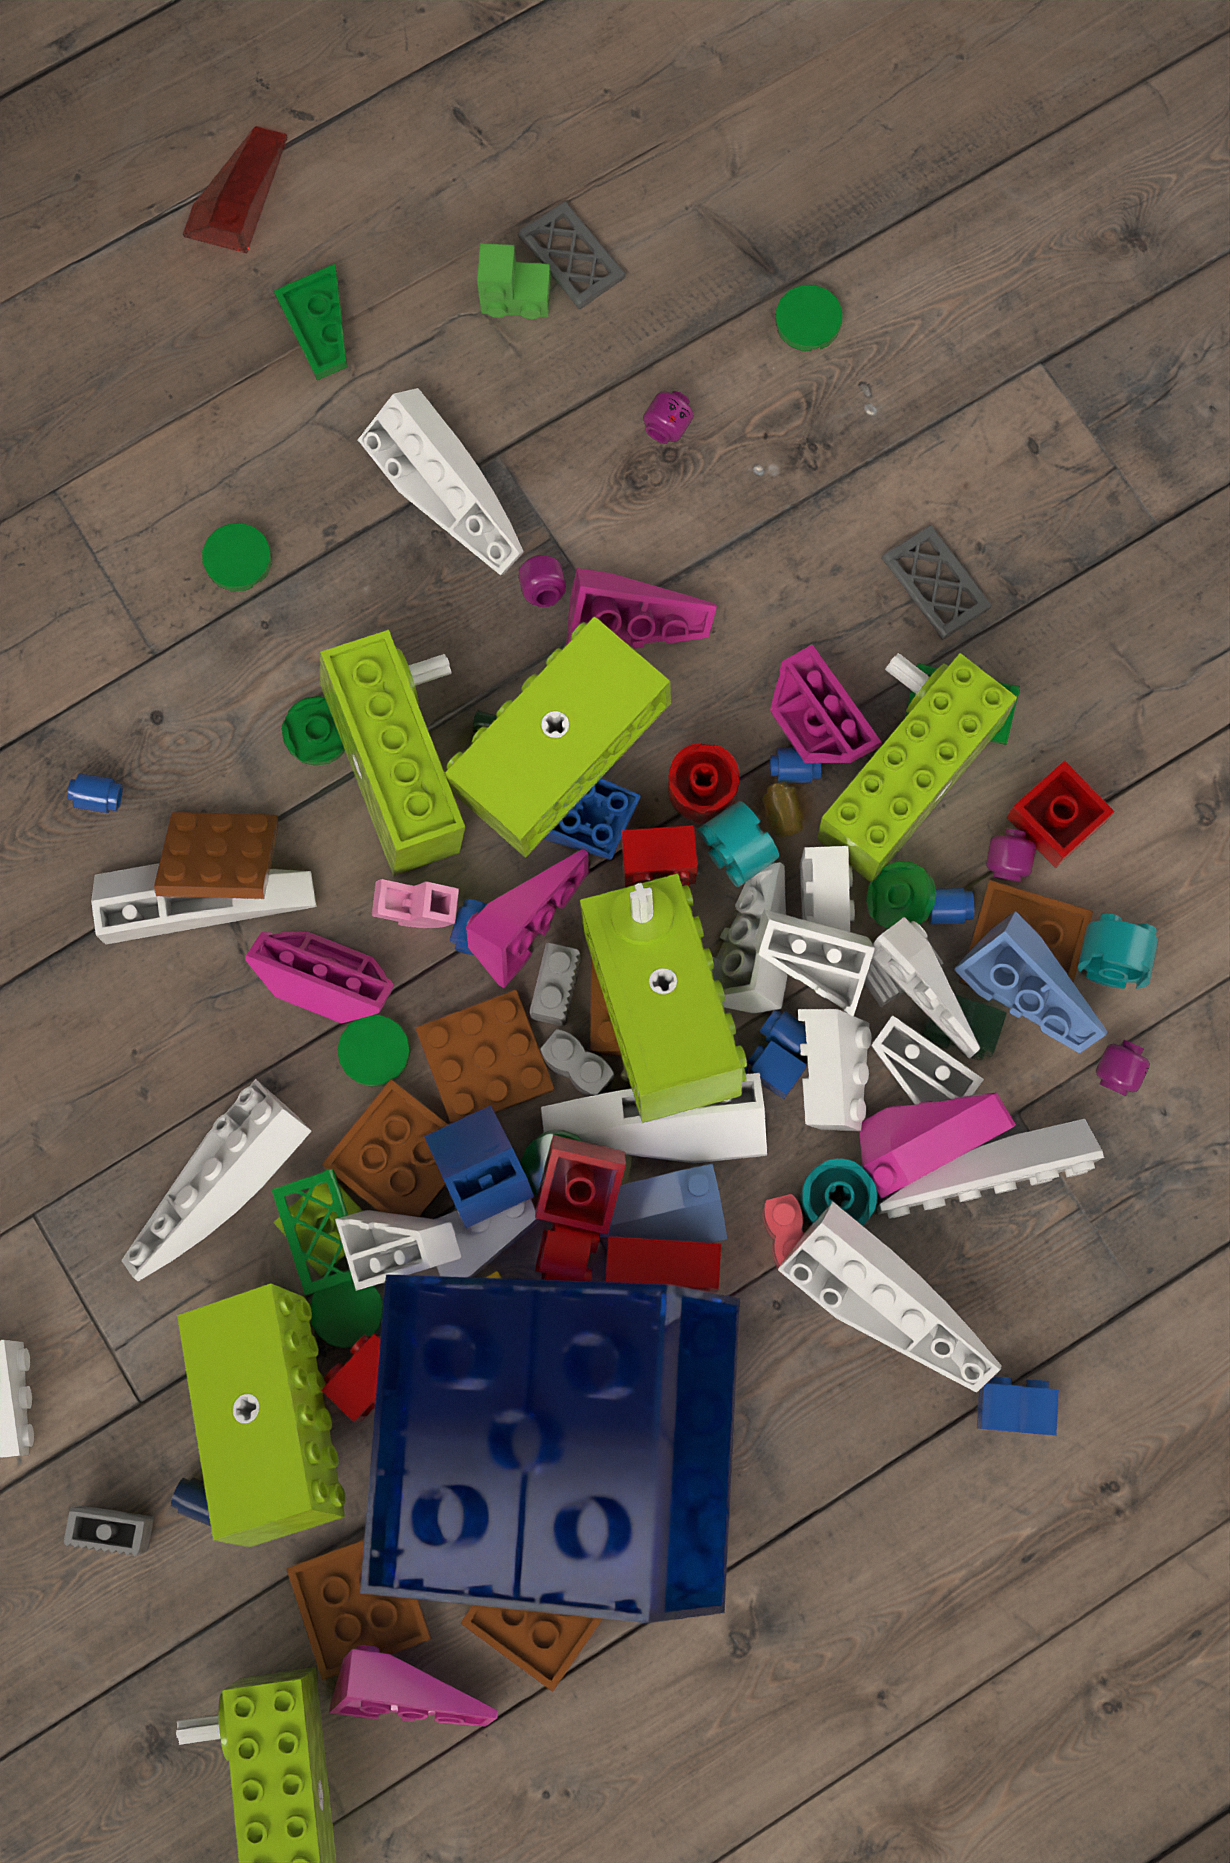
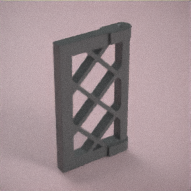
(546, 226)
(945, 557)

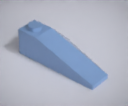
(1025, 976)
(671, 1207)

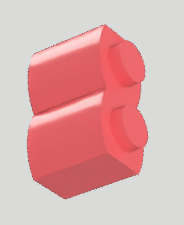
(783, 1223)

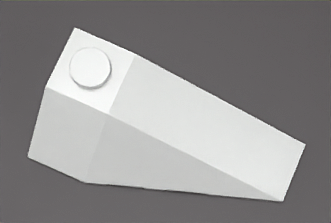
(914, 967)
(746, 977)

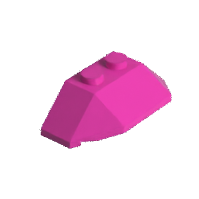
(819, 712)
(319, 975)

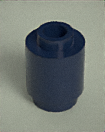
(191, 1500)

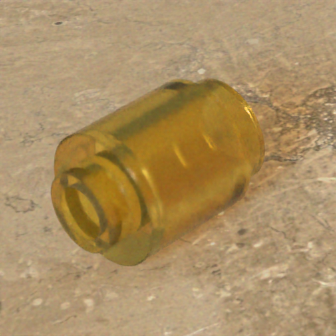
(783, 809)

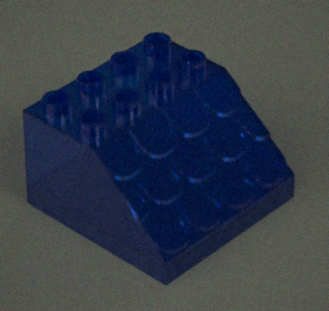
(553, 1446)

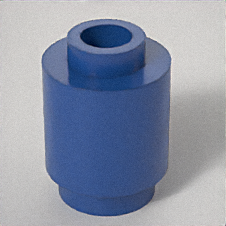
(791, 768)
(95, 793)
(952, 906)
(459, 931)
(785, 1031)

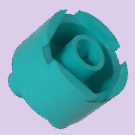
(738, 843)
(1118, 952)
(849, 1179)

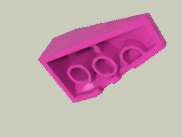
(637, 610)
(512, 921)
(917, 1139)
(383, 1684)

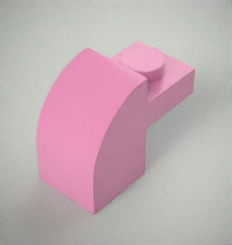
(415, 906)

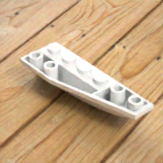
(440, 477)
(130, 910)
(699, 1135)
(1000, 1164)
(219, 1177)
(885, 1298)

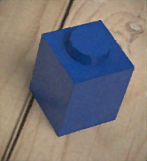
(777, 1068)

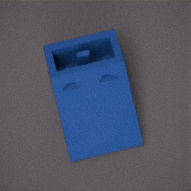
(597, 820)
(479, 1166)

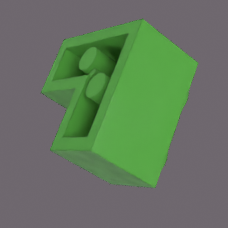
(512, 286)

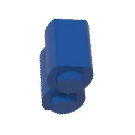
(1018, 1408)

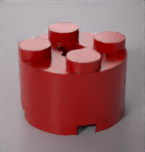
(703, 763)
(565, 1253)

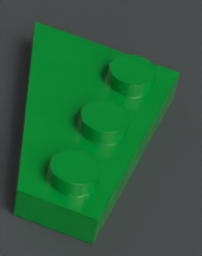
(316, 320)

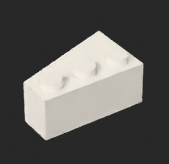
(825, 886)
(817, 955)
(921, 1066)
(836, 1069)
(486, 1239)
(394, 1245)
(15, 1399)

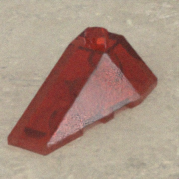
(236, 196)

